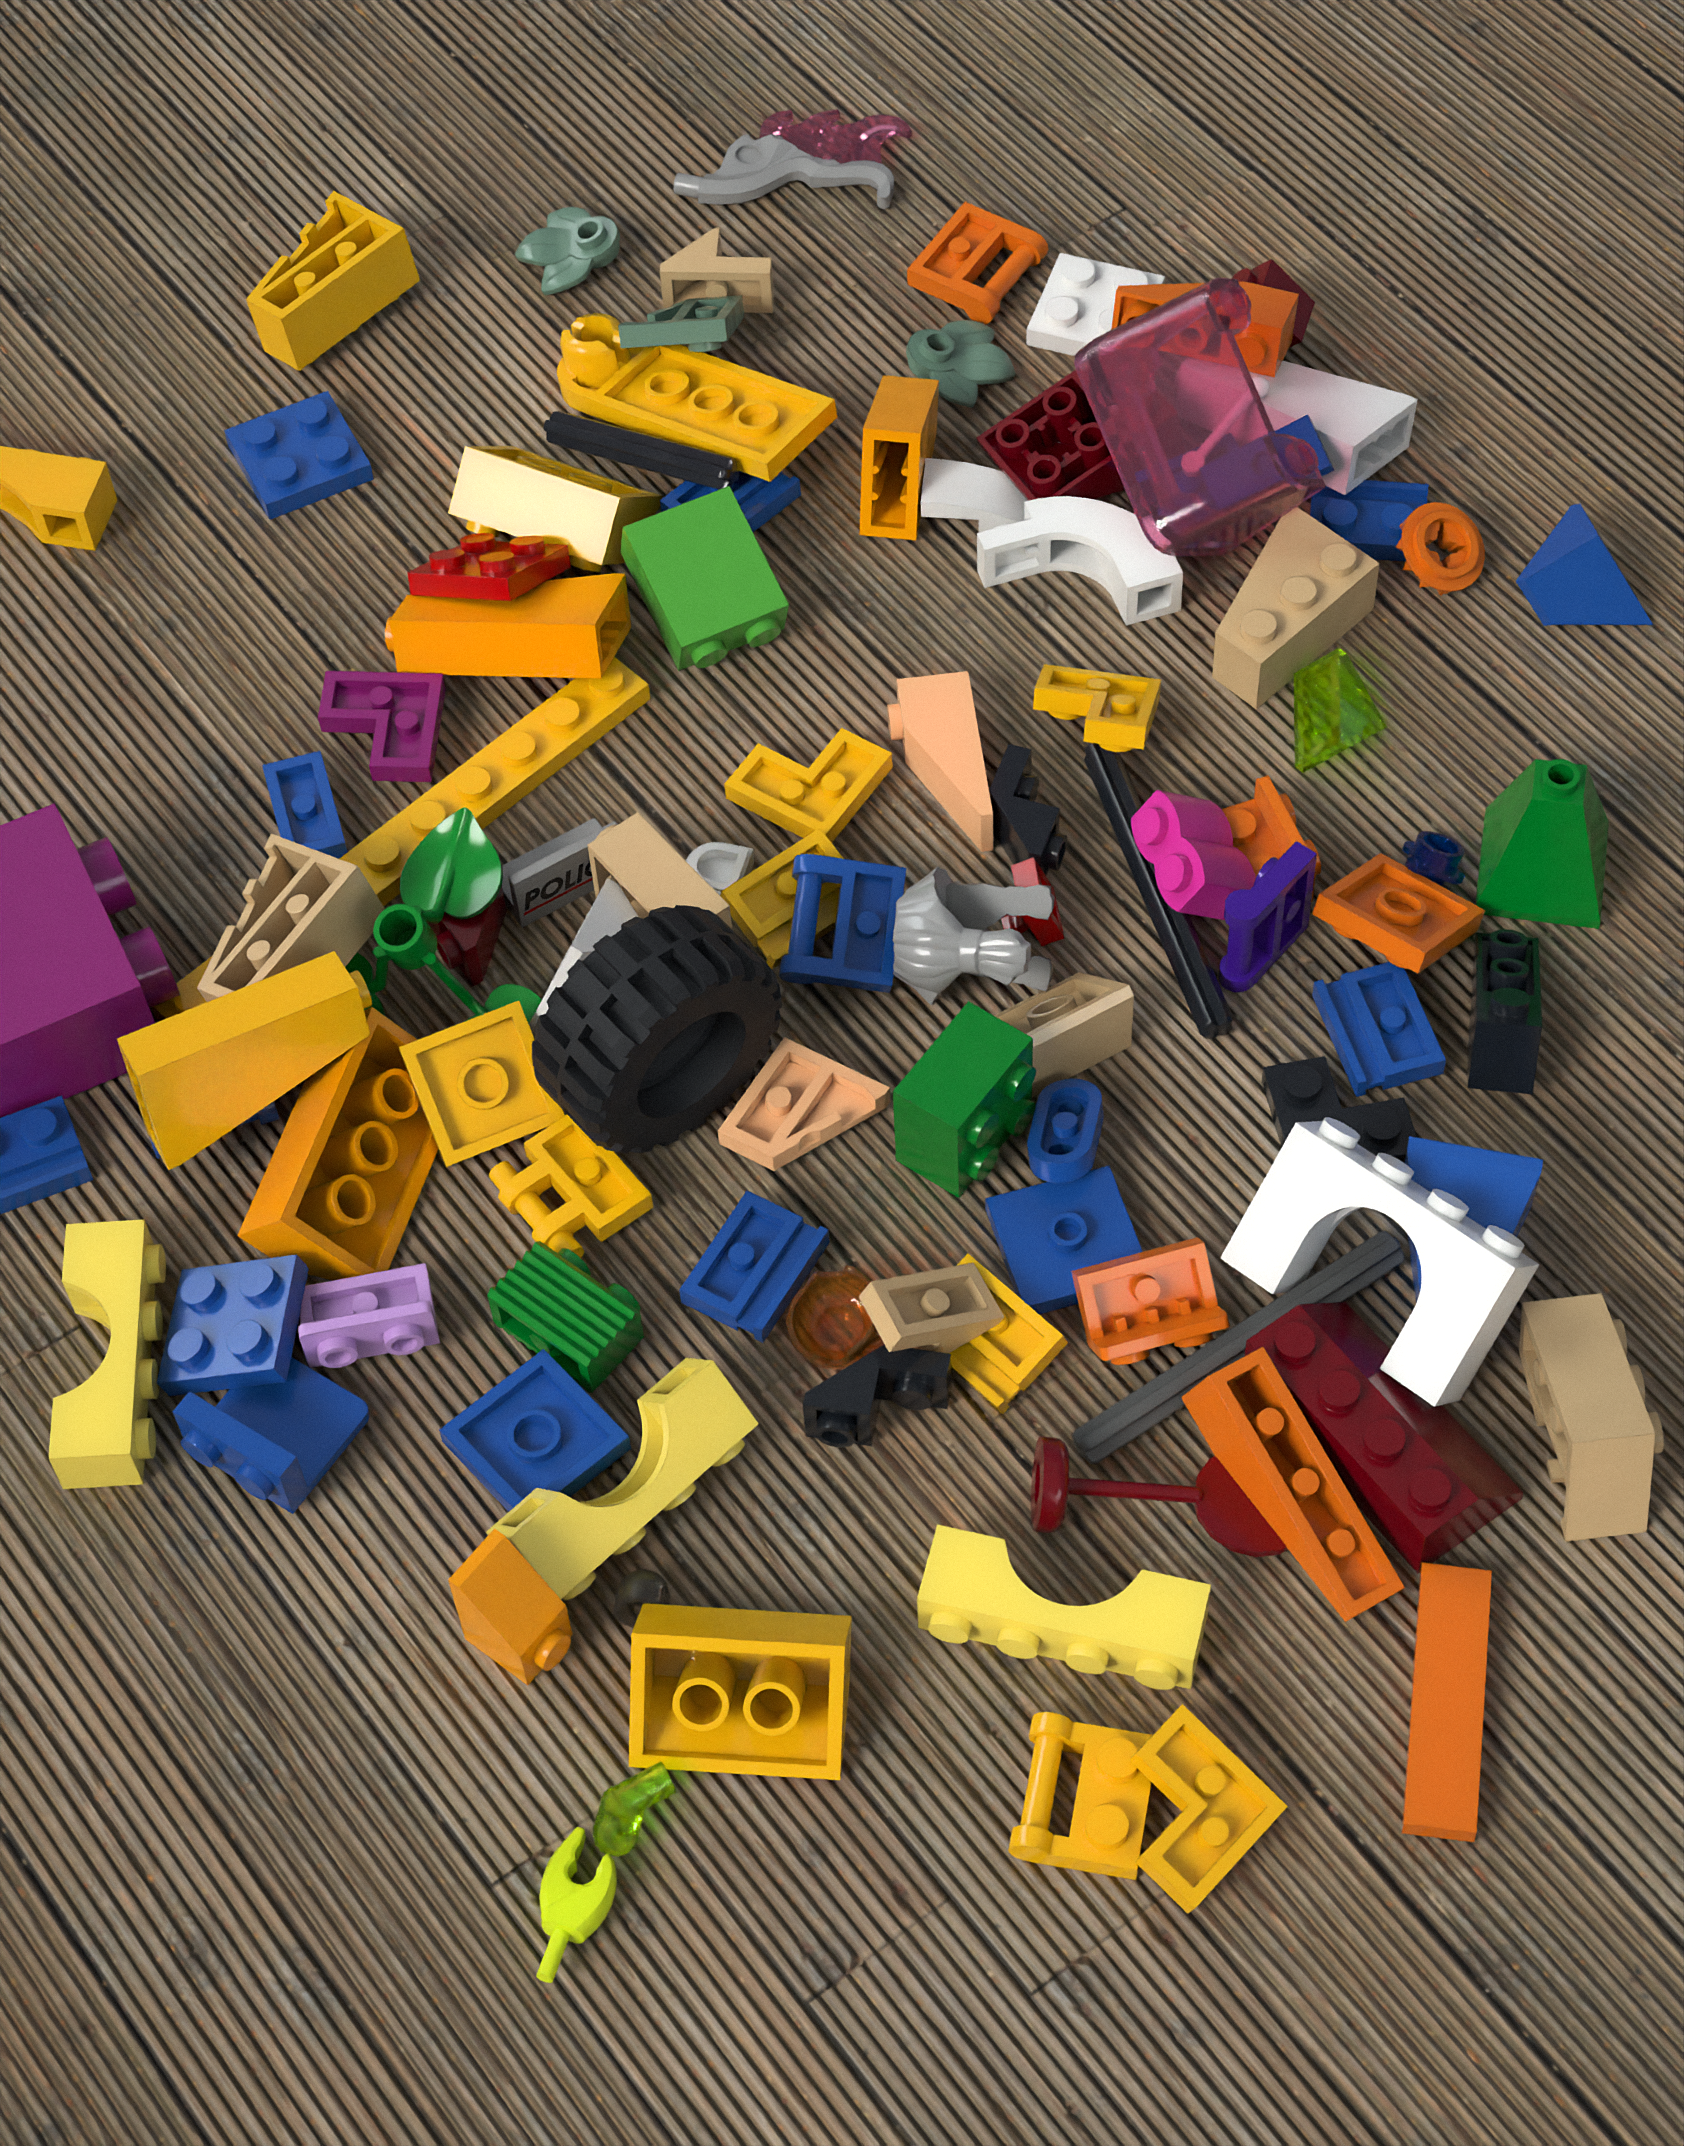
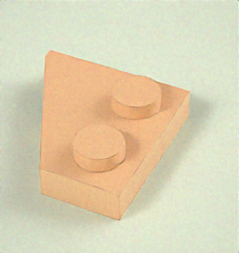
(798, 1105)

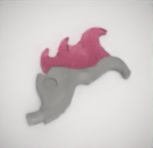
(805, 152)

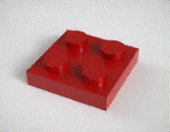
(489, 568)

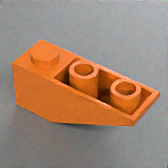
(1260, 344)

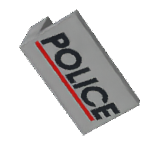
(550, 874)

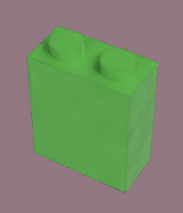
(704, 579)

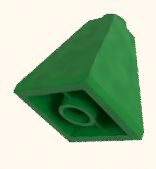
(1545, 848)

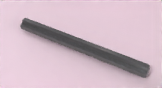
(1163, 1394)

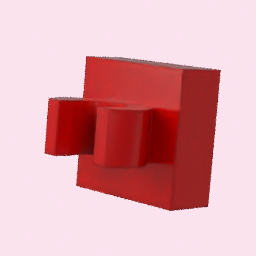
(1046, 931)

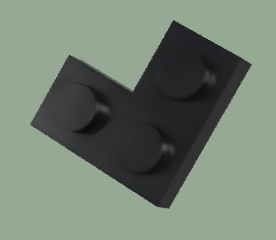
(1307, 1094)

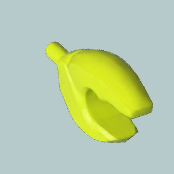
(572, 1909)

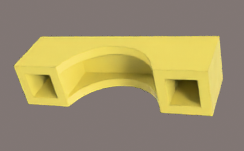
(103, 1424)
(687, 1426)
(1142, 1632)

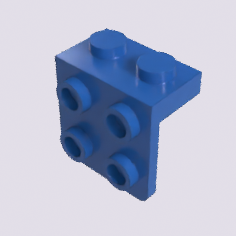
(274, 1435)

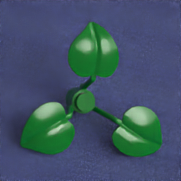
(447, 873)

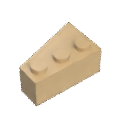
(1291, 607)
(1592, 1414)

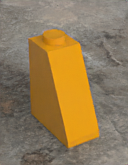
(894, 450)

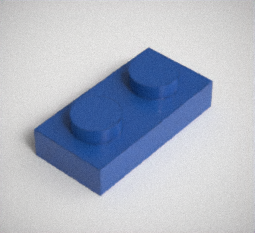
(305, 803)

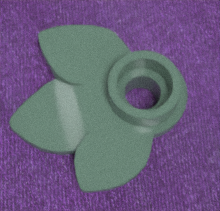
(570, 247)
(959, 358)

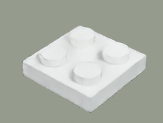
(1080, 302)

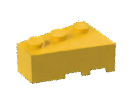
(331, 282)

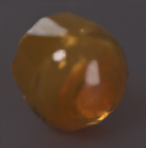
(830, 1320)

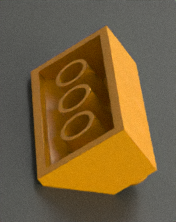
(346, 1162)

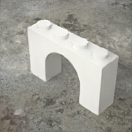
(1466, 1270)

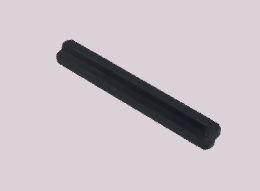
(641, 450)

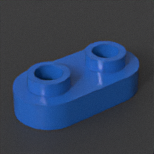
(1065, 1130)

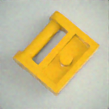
(1108, 1801)

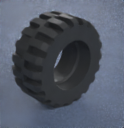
(656, 1028)

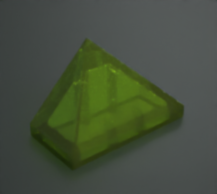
(1331, 710)

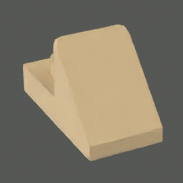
(704, 273)
(931, 1308)

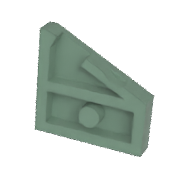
(695, 322)

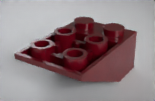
(1054, 446)

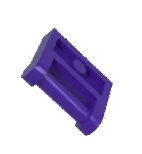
(1267, 917)

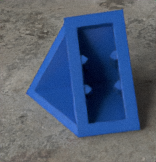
(1578, 579)

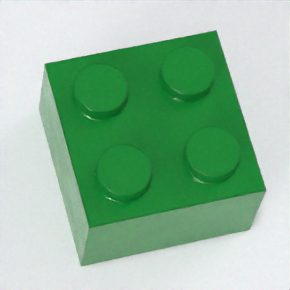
(964, 1100)

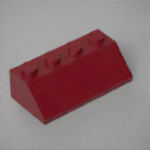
(1393, 1450)

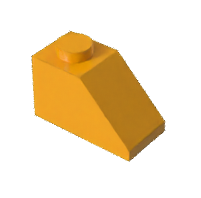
(510, 1609)

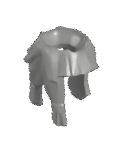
(945, 933)

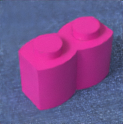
(1191, 853)

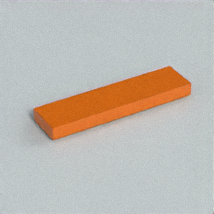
(1447, 1703)

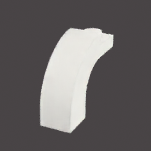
(1087, 540)

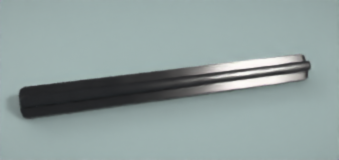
(1173, 928)

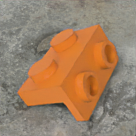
(1149, 1302)

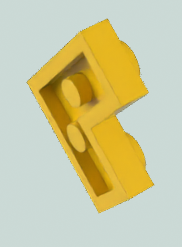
(1115, 705)
(813, 796)
(1219, 1803)

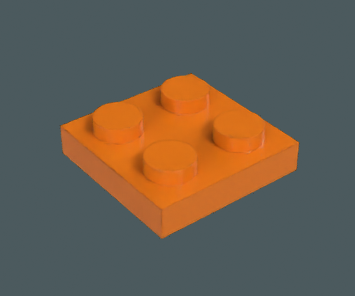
(1398, 913)

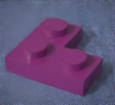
(397, 708)

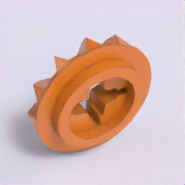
(1455, 533)

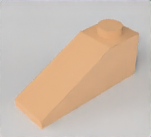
(944, 748)

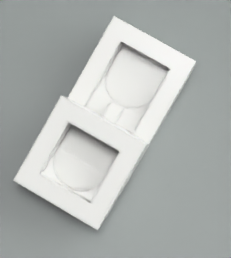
(970, 492)

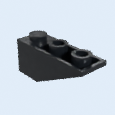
(1504, 1012)

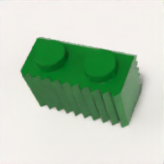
(560, 1308)

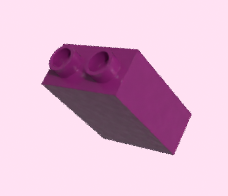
(62, 967)

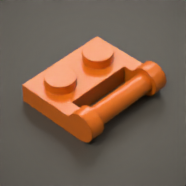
(962, 253)

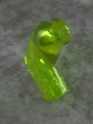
(624, 1807)

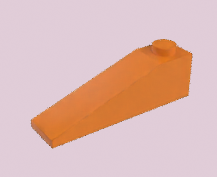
(1291, 1481)

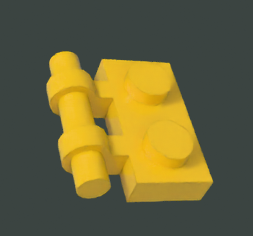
(588, 1178)

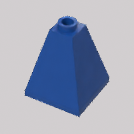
(1491, 1183)

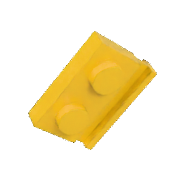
(766, 898)
(1011, 1352)

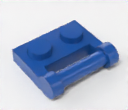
(863, 926)

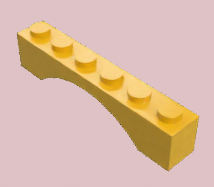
(57, 496)

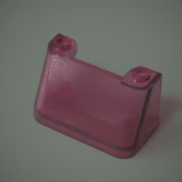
(1193, 425)

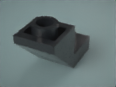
(1020, 823)
(848, 1403)

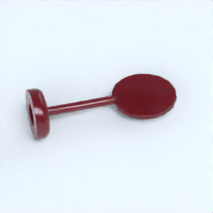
(1217, 1500)

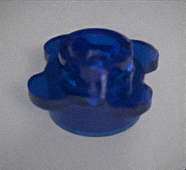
(1435, 857)

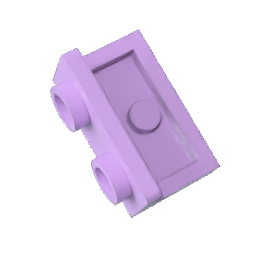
(367, 1316)

